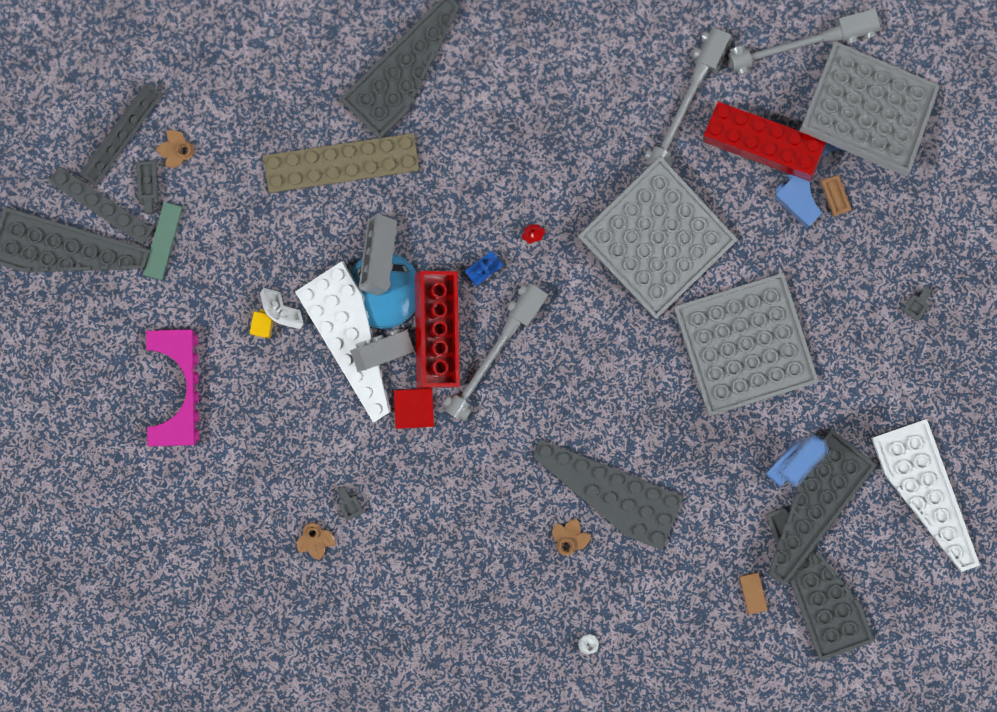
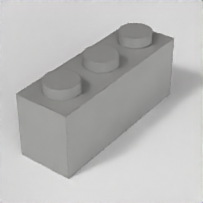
(381, 349)

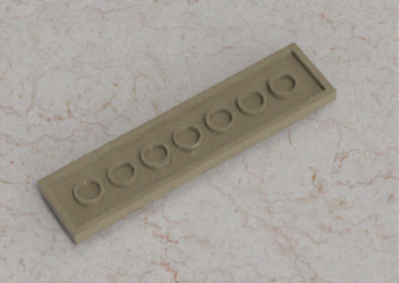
(341, 163)

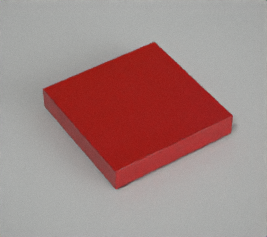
(413, 408)

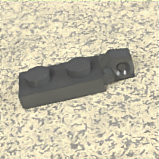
(147, 185)

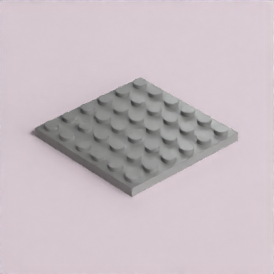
(870, 108)
(657, 237)
(746, 344)

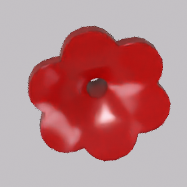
(533, 233)

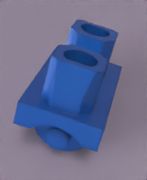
(484, 268)

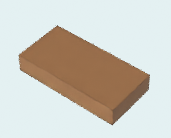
(835, 195)
(753, 593)

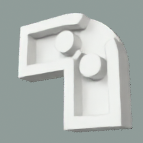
(281, 314)

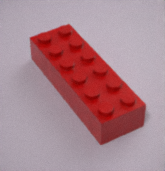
(764, 141)
(437, 329)

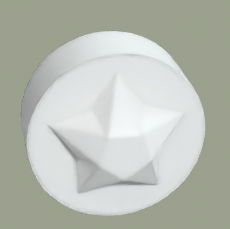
(588, 644)

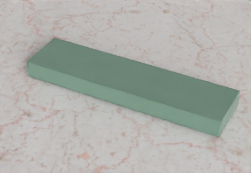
(163, 241)

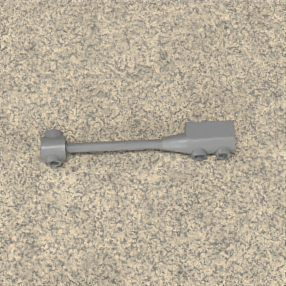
(847, 29)
(707, 59)
(520, 313)

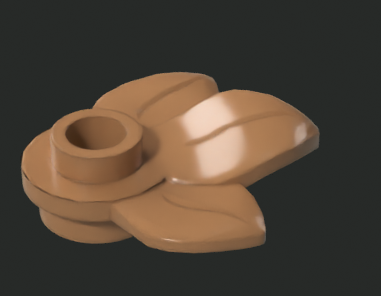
(173, 148)
(572, 534)
(315, 543)

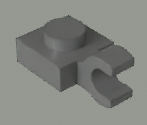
(916, 305)
(350, 506)

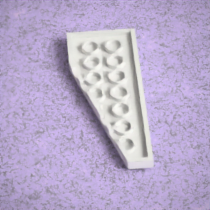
(342, 320)
(918, 475)

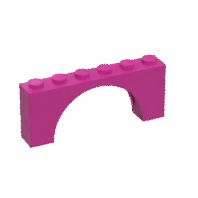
(182, 427)

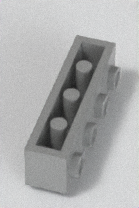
(378, 254)

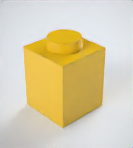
(261, 325)

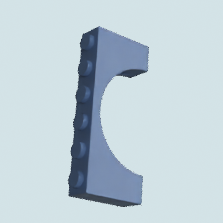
(797, 196)
(796, 460)

